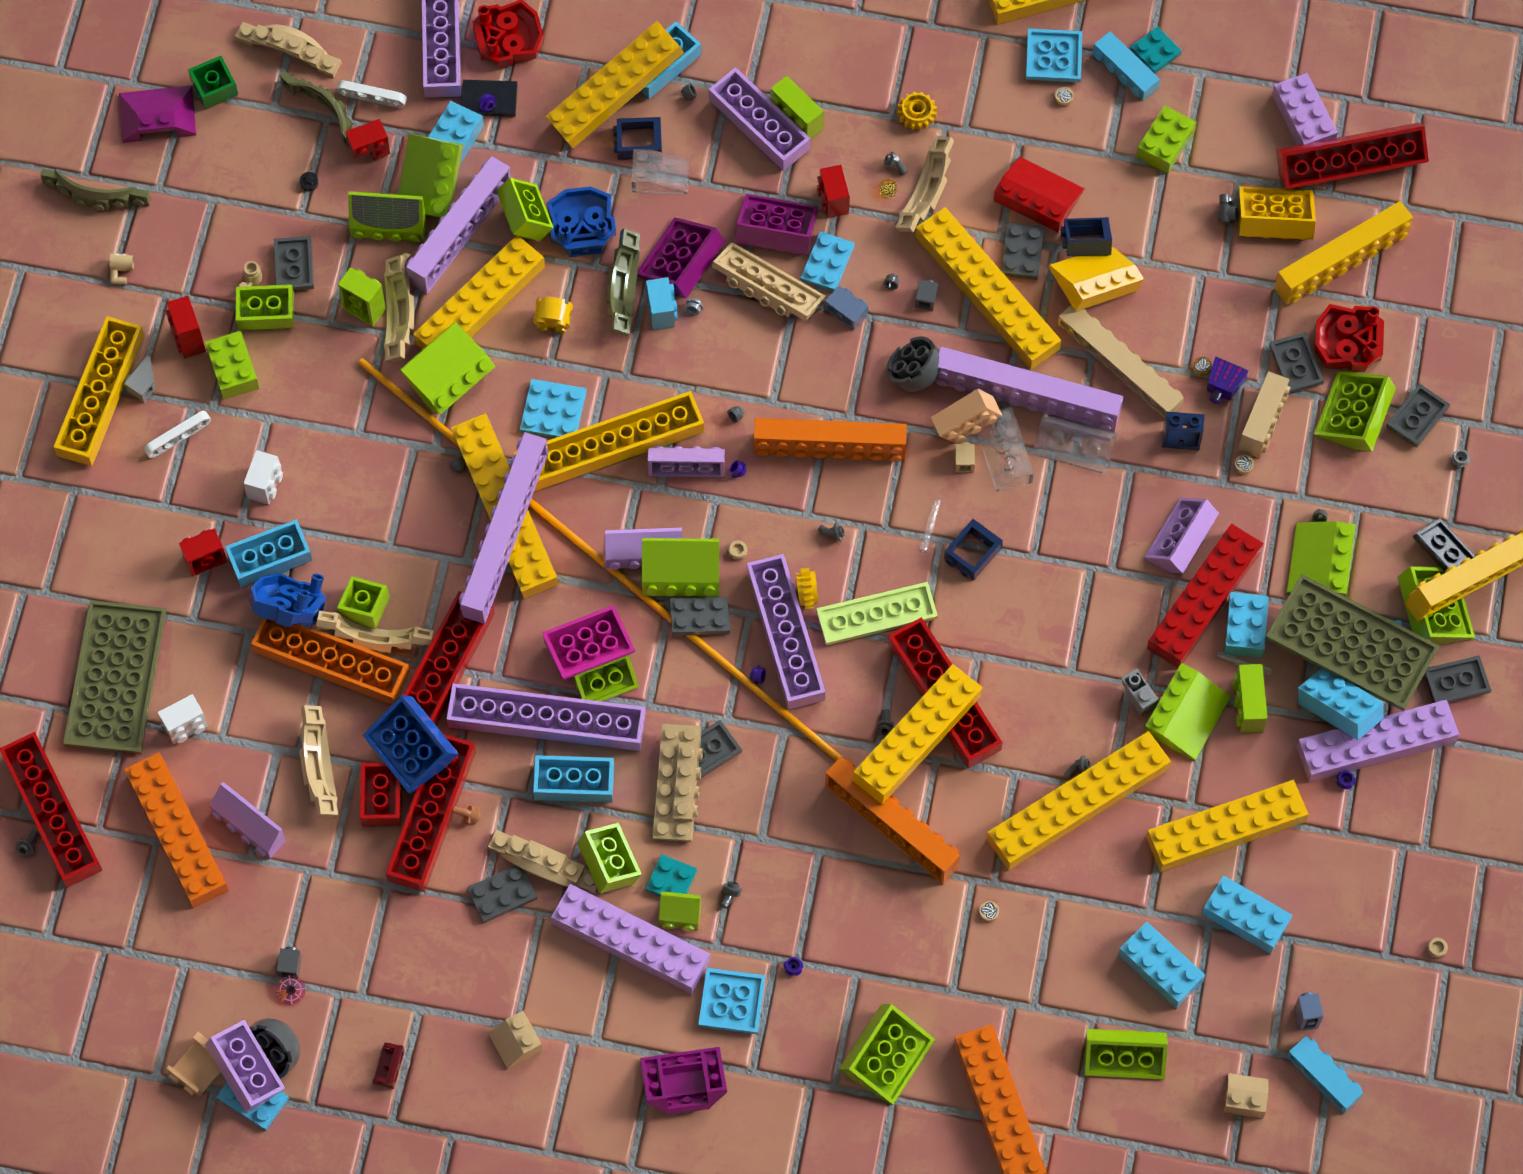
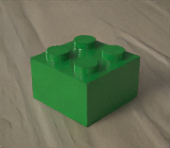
(213, 82)

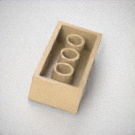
(1264, 415)

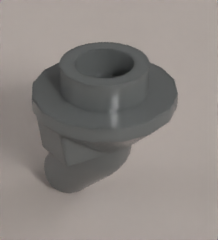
(892, 160)
(835, 532)
(885, 726)
(1081, 765)
(26, 847)
(731, 889)

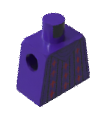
(1225, 380)

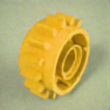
(919, 102)
(807, 588)

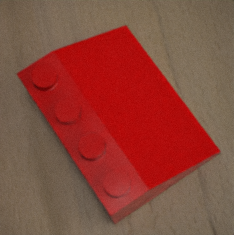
(1037, 194)

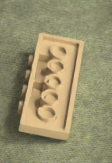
(767, 283)
(677, 782)

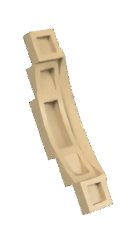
(291, 42)
(929, 185)
(399, 309)
(371, 638)
(317, 762)
(542, 861)

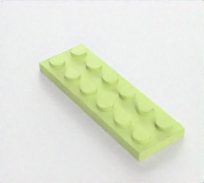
(876, 613)

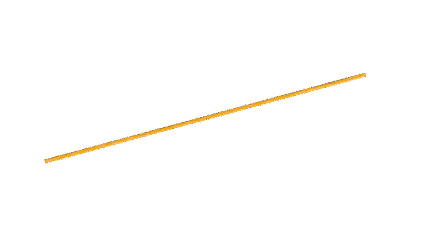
(617, 574)

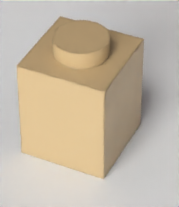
(964, 457)

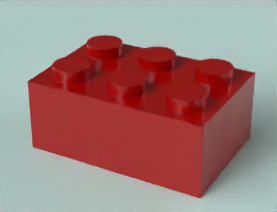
(185, 327)
(379, 796)

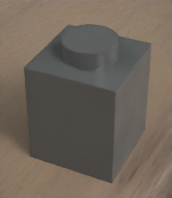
(926, 294)
(289, 962)

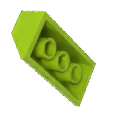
(1125, 1054)

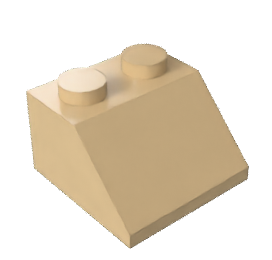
(515, 1040)
(1246, 1096)

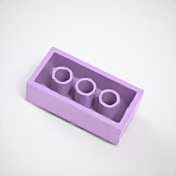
(1303, 110)

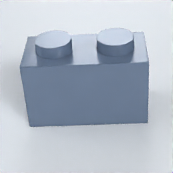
(846, 307)
(1308, 1011)

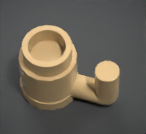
(120, 262)
(252, 274)

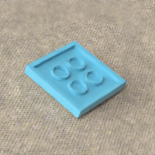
(1054, 55)
(552, 409)
(732, 1001)

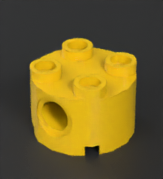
(552, 314)

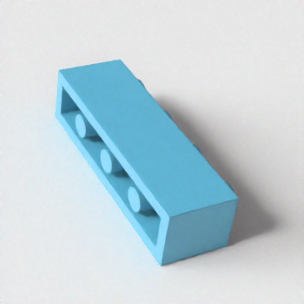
(1126, 66)
(1325, 1074)

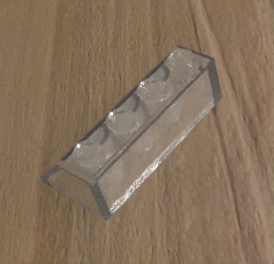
(1074, 443)
(1006, 452)

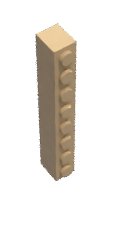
(1121, 360)

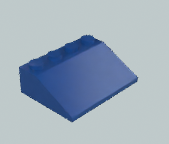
(410, 743)

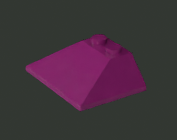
(157, 112)
(684, 1080)

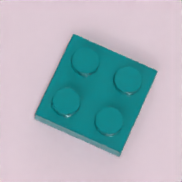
(1156, 50)
(671, 876)

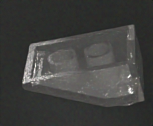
(659, 172)

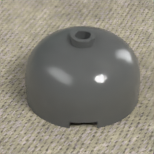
(914, 365)
(279, 1042)

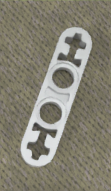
(371, 94)
(177, 434)

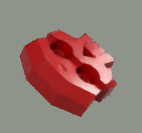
(496, 37)
(1334, 337)

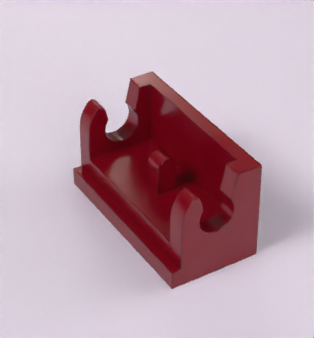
(389, 1065)

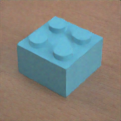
(661, 303)

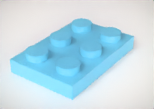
(827, 261)
(262, 1115)

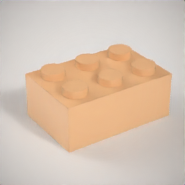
(966, 416)

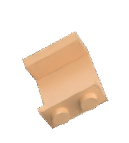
(196, 1068)

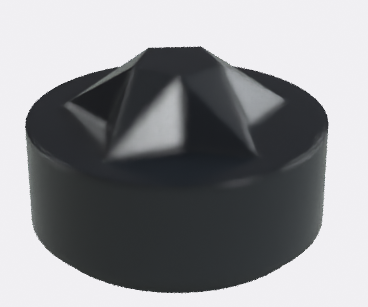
(309, 181)

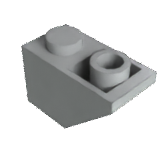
(141, 382)
(1139, 692)

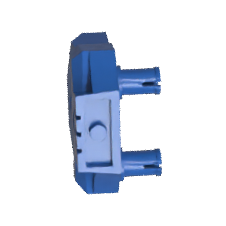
(583, 233)
(288, 600)

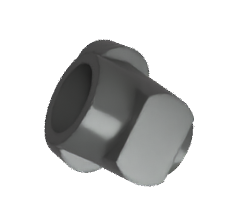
(1228, 212)

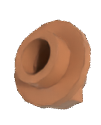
(471, 814)

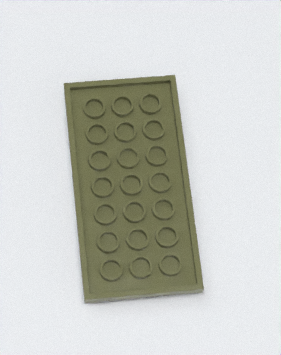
(1352, 642)
(115, 677)

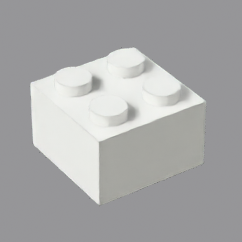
(263, 477)
(183, 719)

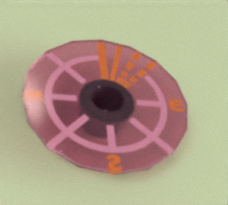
(290, 989)

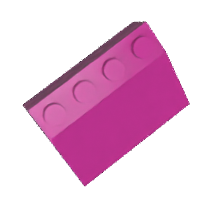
(587, 642)

